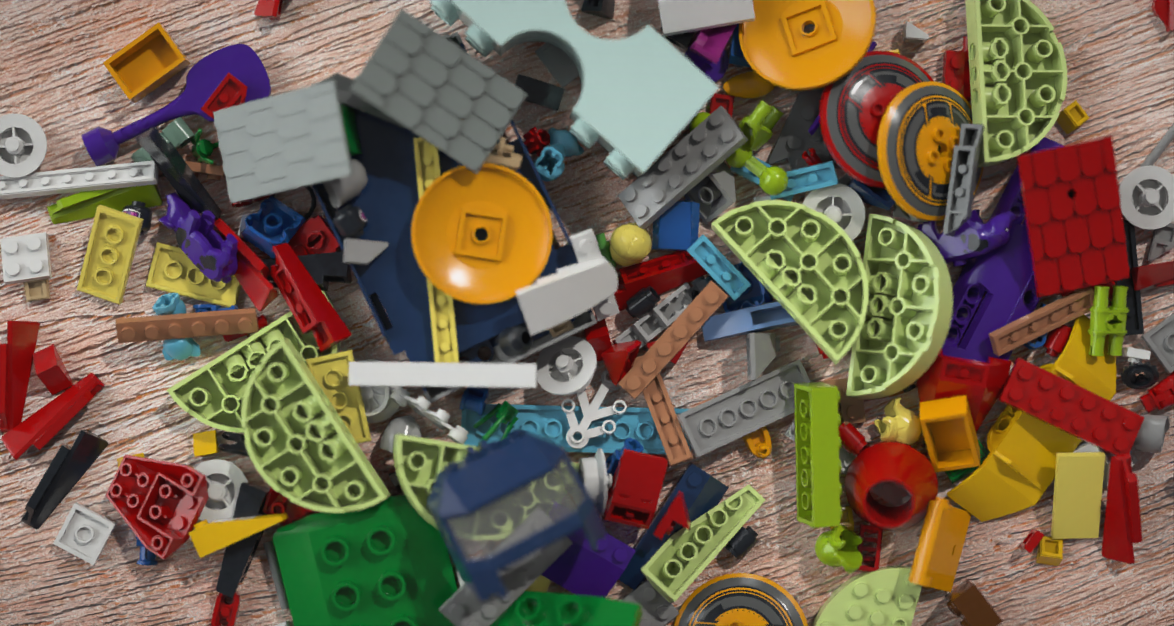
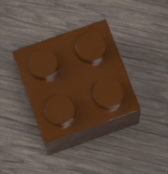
(971, 606)

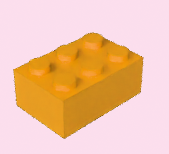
(146, 63)
(950, 433)

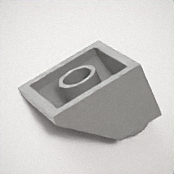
(714, 193)
(760, 352)

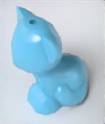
(562, 144)
(175, 348)

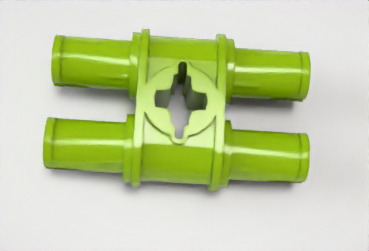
(1108, 320)

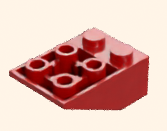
(635, 489)

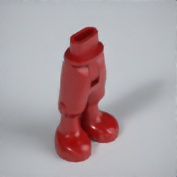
(1160, 395)

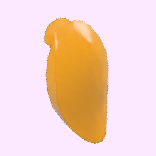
(747, 85)
(759, 442)

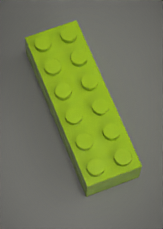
(817, 454)

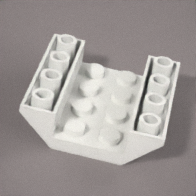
(697, 15)

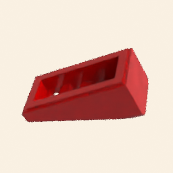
(877, 549)

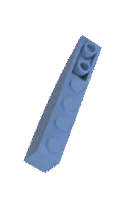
(747, 321)

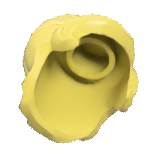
(629, 244)
(899, 424)

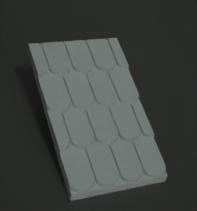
(439, 91)
(286, 141)

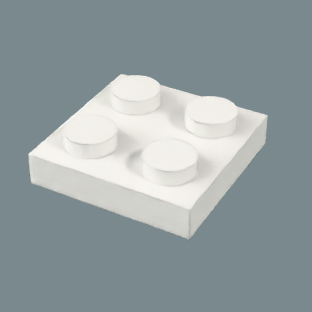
(25, 258)
(85, 533)

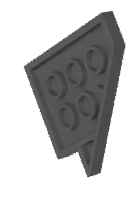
(795, 136)

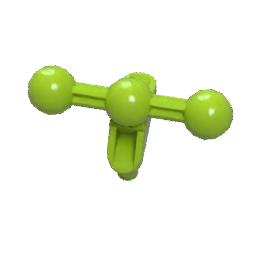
(758, 131)

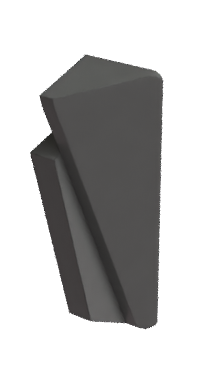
(348, 97)
(963, 177)

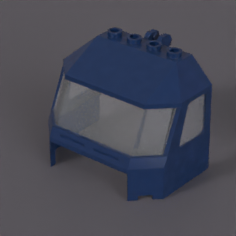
(508, 506)

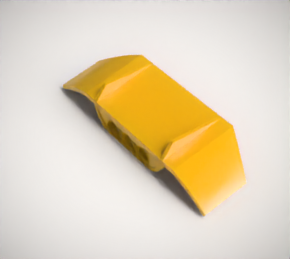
(1026, 448)

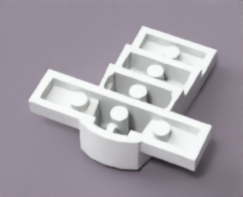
(572, 288)

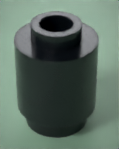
(642, 302)
(742, 542)

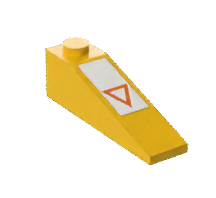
(223, 532)

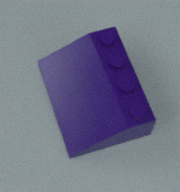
(590, 571)

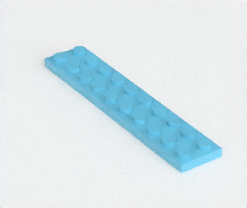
(553, 424)

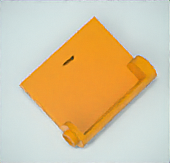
(940, 545)

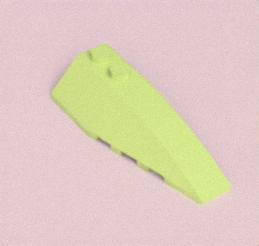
(692, 549)

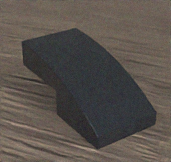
(540, 92)

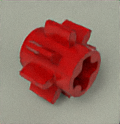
(536, 141)

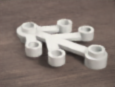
(591, 413)
(439, 418)

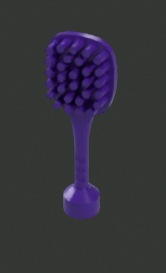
(200, 84)

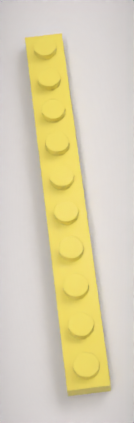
(440, 303)

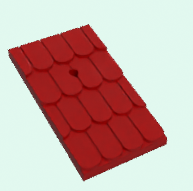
(1080, 236)

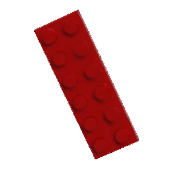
(1071, 408)

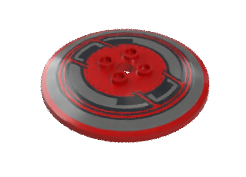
(855, 108)

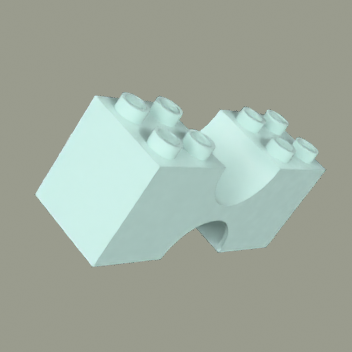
(632, 88)

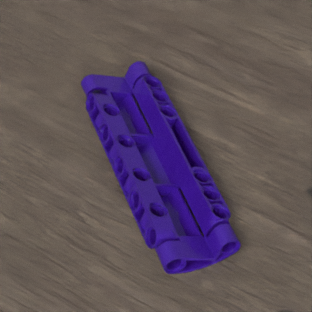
(1003, 274)

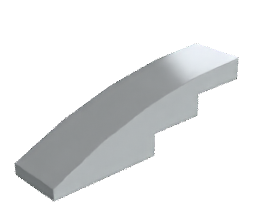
(657, 318)

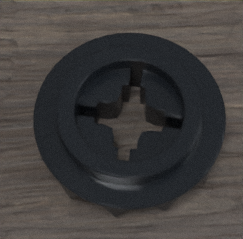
(1140, 381)

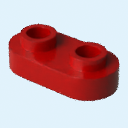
(225, 610)

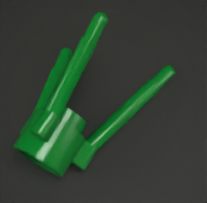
(202, 148)
(505, 414)

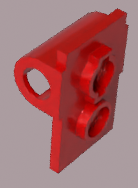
(314, 238)

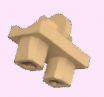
(504, 155)

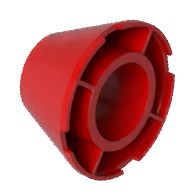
(895, 463)

